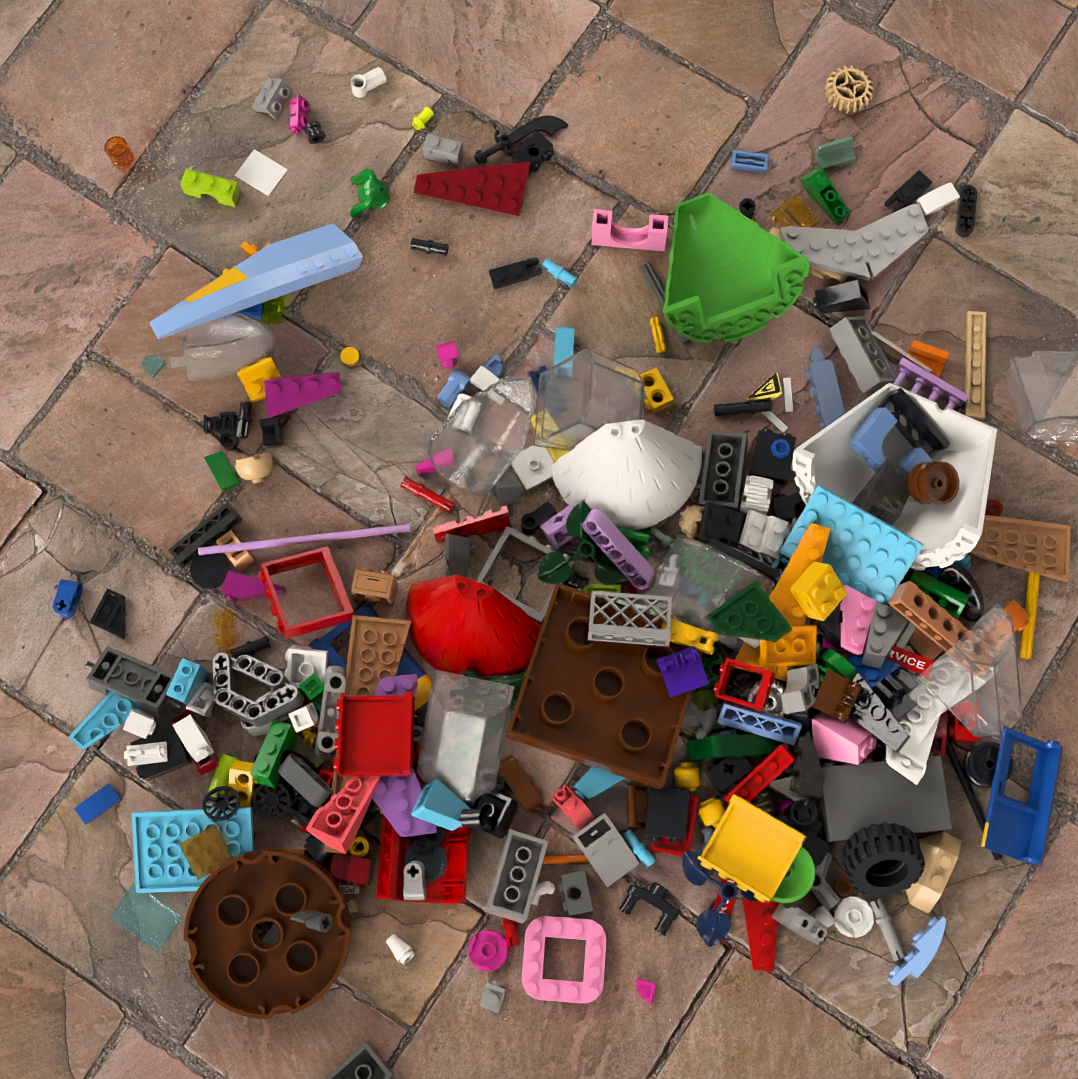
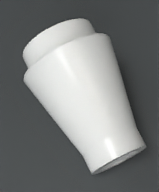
(400, 949)

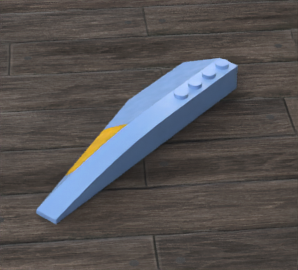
(265, 276)

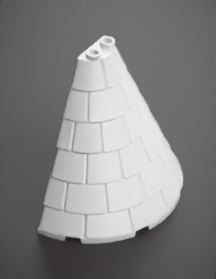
(630, 473)

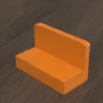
(929, 356)

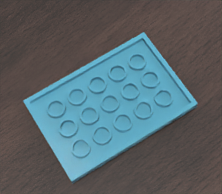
(859, 546)
(157, 853)

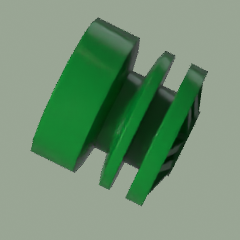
(836, 663)

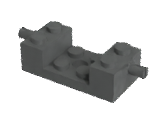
(149, 689)

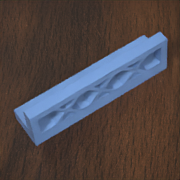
(743, 719)

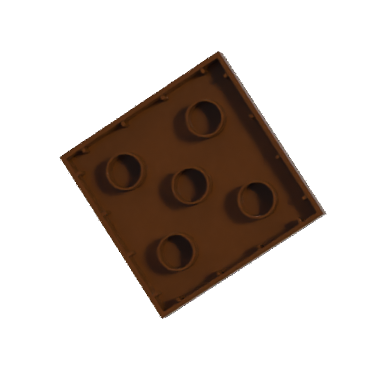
(598, 697)

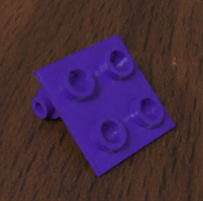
(682, 671)

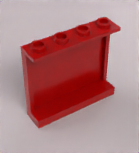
(375, 735)

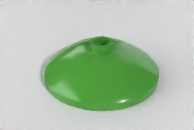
(799, 879)

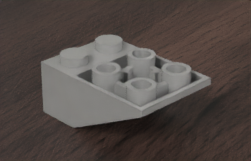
(605, 850)

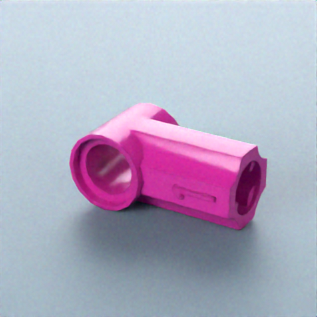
(447, 354)

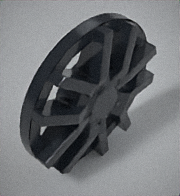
(221, 803)

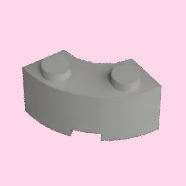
(800, 688)

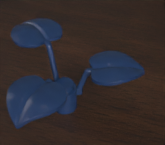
(710, 924)

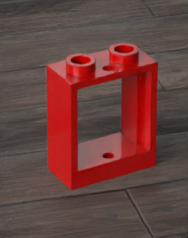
(764, 689)

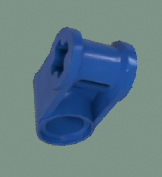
(67, 595)

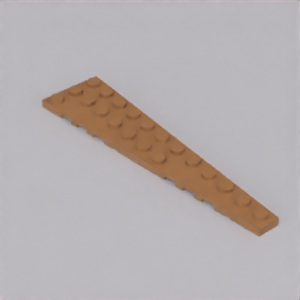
(1026, 546)
(372, 655)

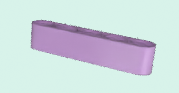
(618, 549)

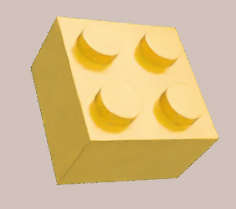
(818, 591)

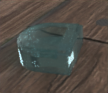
(152, 365)

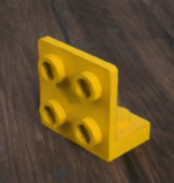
(254, 376)

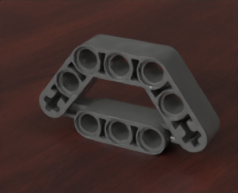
(282, 690)

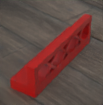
(763, 774)

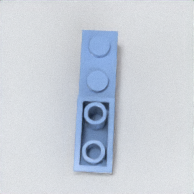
(926, 946)

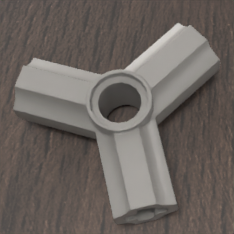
(823, 891)

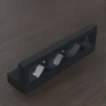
(915, 420)

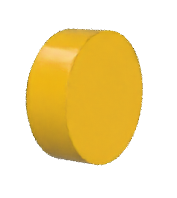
(350, 356)

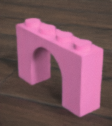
(609, 234)

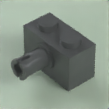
(507, 491)

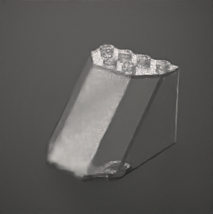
(980, 676)
(465, 733)

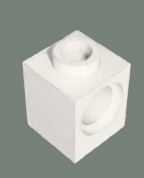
(304, 717)

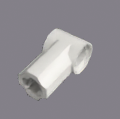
(368, 81)

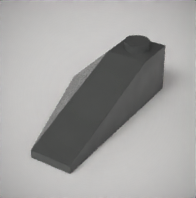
(458, 554)

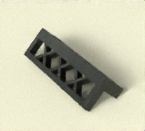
(208, 537)

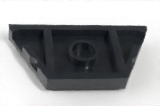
(745, 554)

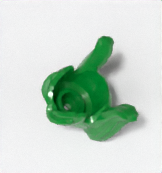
(370, 192)

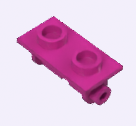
(299, 107)

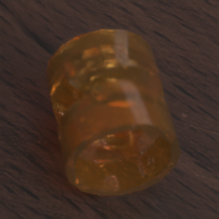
(119, 152)

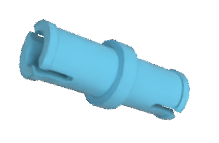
(559, 272)
(638, 848)

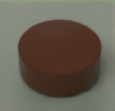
(842, 887)

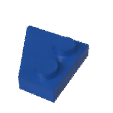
(871, 674)

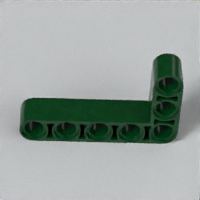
(731, 746)

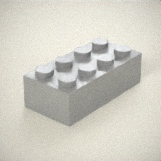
(516, 876)

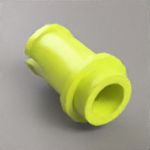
(420, 121)

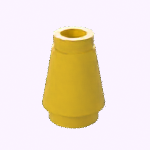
(354, 847)

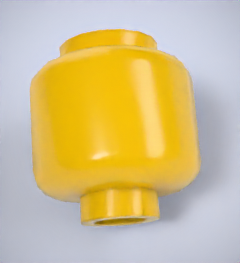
(687, 776)
(711, 812)

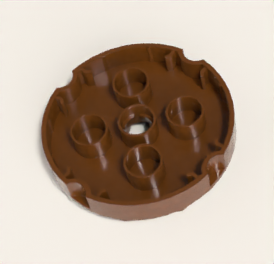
(224, 939)

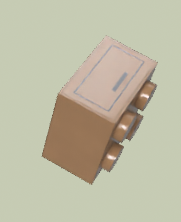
(374, 586)

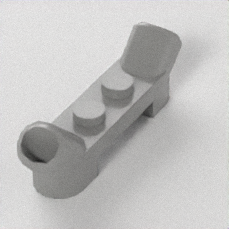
(326, 734)

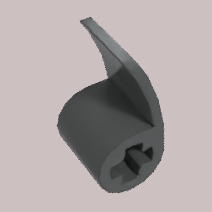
(314, 920)

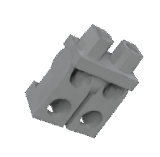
(800, 922)

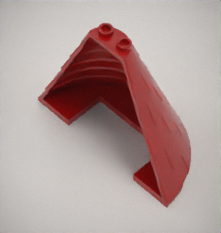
(469, 627)

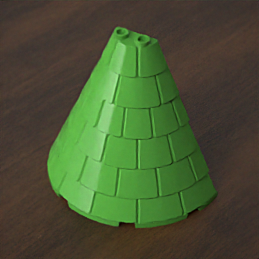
(727, 273)

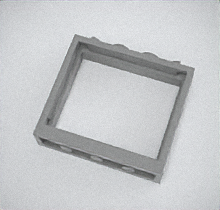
(533, 543)

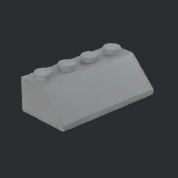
(863, 353)

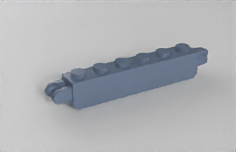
(824, 389)

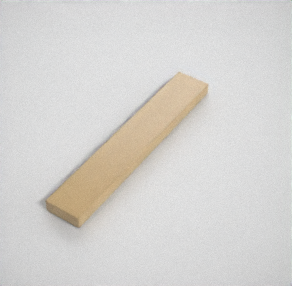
(975, 364)

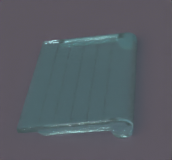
(146, 917)

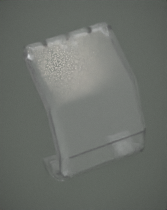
(702, 581)

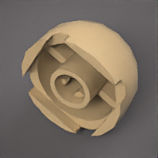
(254, 467)

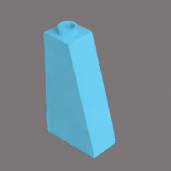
(595, 783)

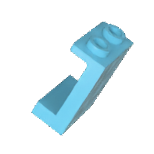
(187, 681)

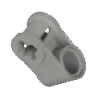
(414, 884)

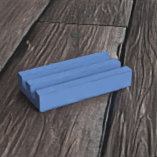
(749, 164)

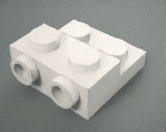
(764, 534)
(304, 662)

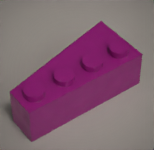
(299, 390)

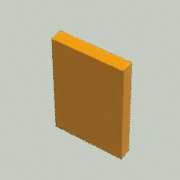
(794, 649)

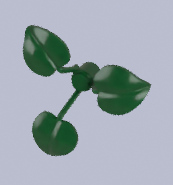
(554, 567)

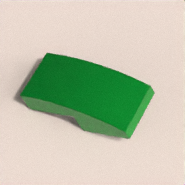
(313, 689)

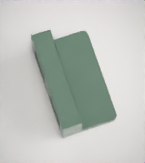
(835, 153)

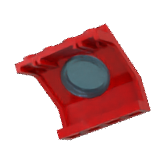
(444, 866)

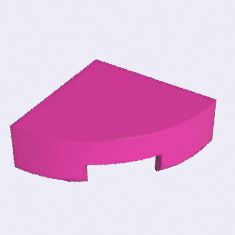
(646, 989)

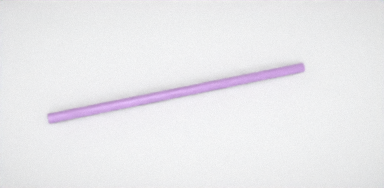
(303, 539)

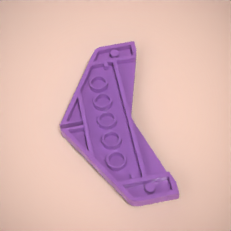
(399, 794)

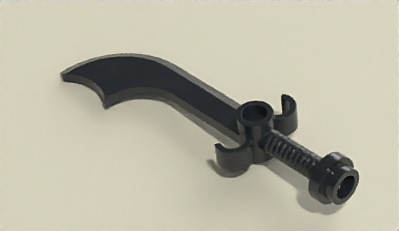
(545, 124)

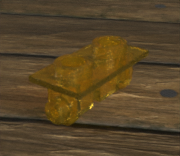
(223, 637)

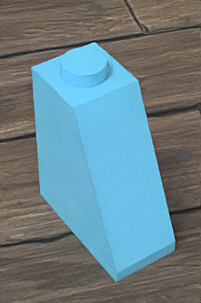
(563, 344)
(439, 806)

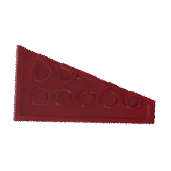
(489, 187)

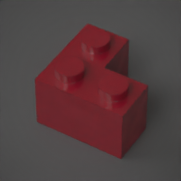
(352, 869)

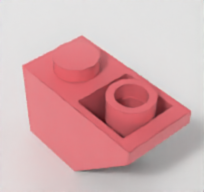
(572, 807)

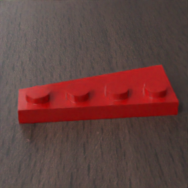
(472, 525)
(761, 933)

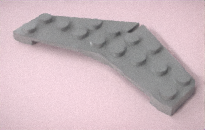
(853, 251)

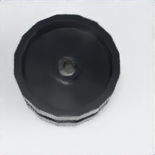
(975, 764)

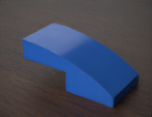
(97, 804)

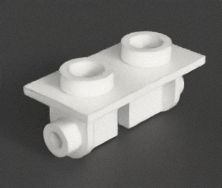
(146, 753)

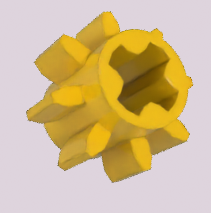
(310, 734)

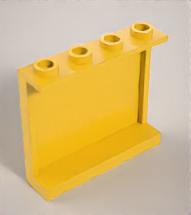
(752, 849)

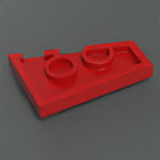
(679, 849)

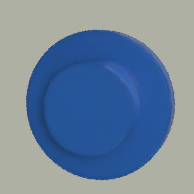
(780, 448)

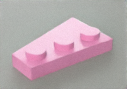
(857, 617)

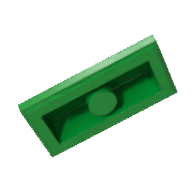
(222, 470)

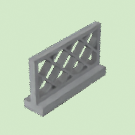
(631, 634)

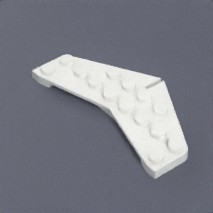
(921, 726)

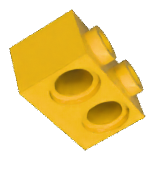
(659, 389)
(242, 783)

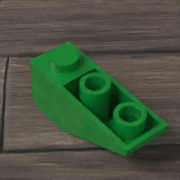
(824, 194)

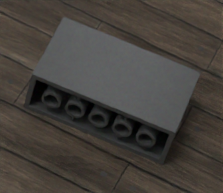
(877, 793)

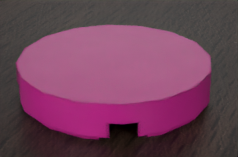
(488, 950)

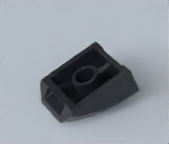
(499, 809)

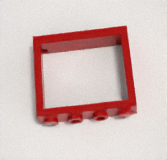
(300, 560)

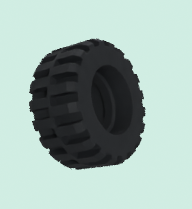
(883, 859)

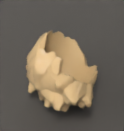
(691, 520)

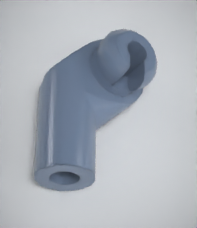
(707, 833)

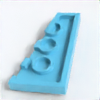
(103, 720)

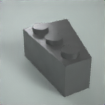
(883, 635)

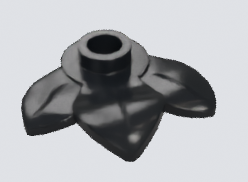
(430, 839)

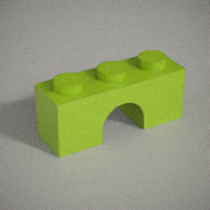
(199, 183)

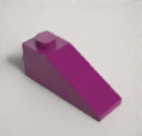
(245, 588)

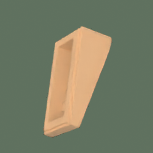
(243, 559)

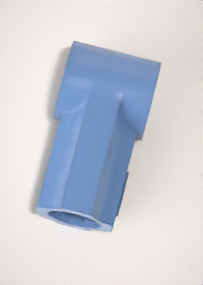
(457, 383)

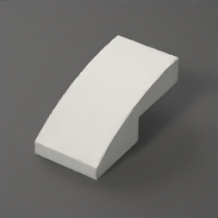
(938, 198)
(483, 378)

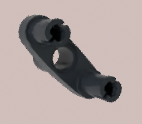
(656, 897)

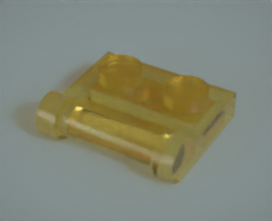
(798, 211)

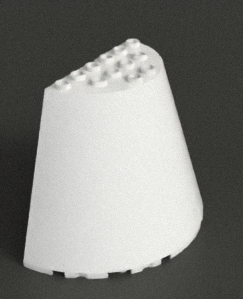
(945, 529)

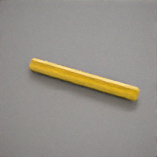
(1030, 608)

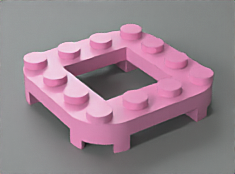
(534, 959)

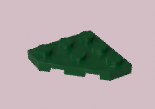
(750, 616)

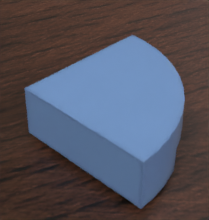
(494, 366)

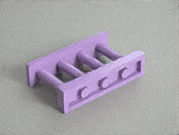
(925, 379)

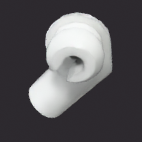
(541, 889)

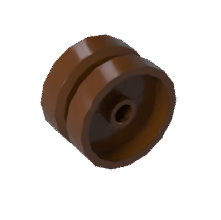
(933, 483)

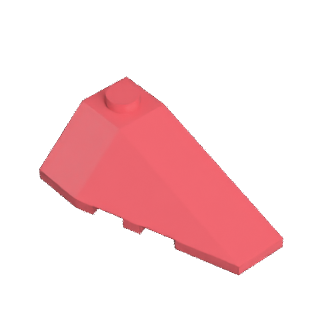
(342, 816)

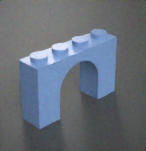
(869, 439)

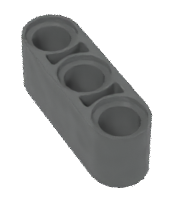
(305, 780)

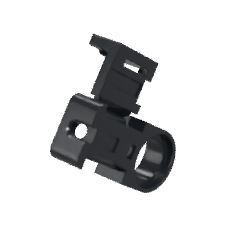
(224, 426)

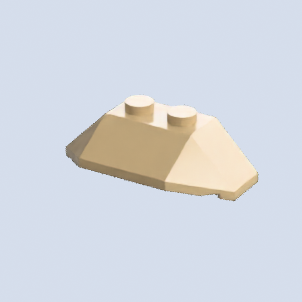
(940, 857)

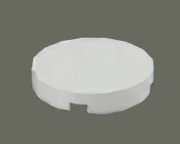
(853, 917)

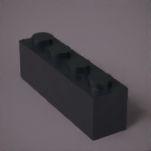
(316, 847)

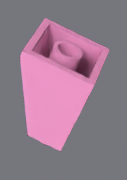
(841, 740)

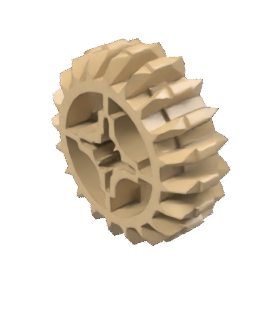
(844, 95)

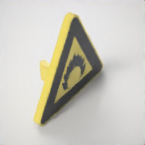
(770, 388)

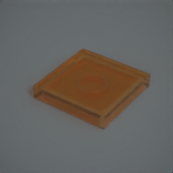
(206, 851)

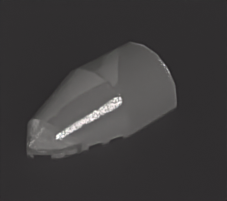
(484, 435)

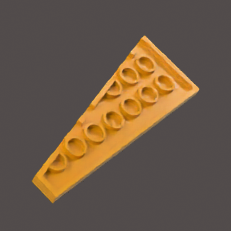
(809, 549)

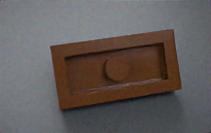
(636, 806)

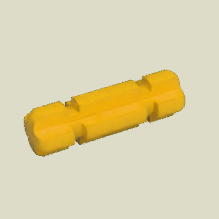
(658, 334)

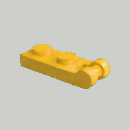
(690, 636)

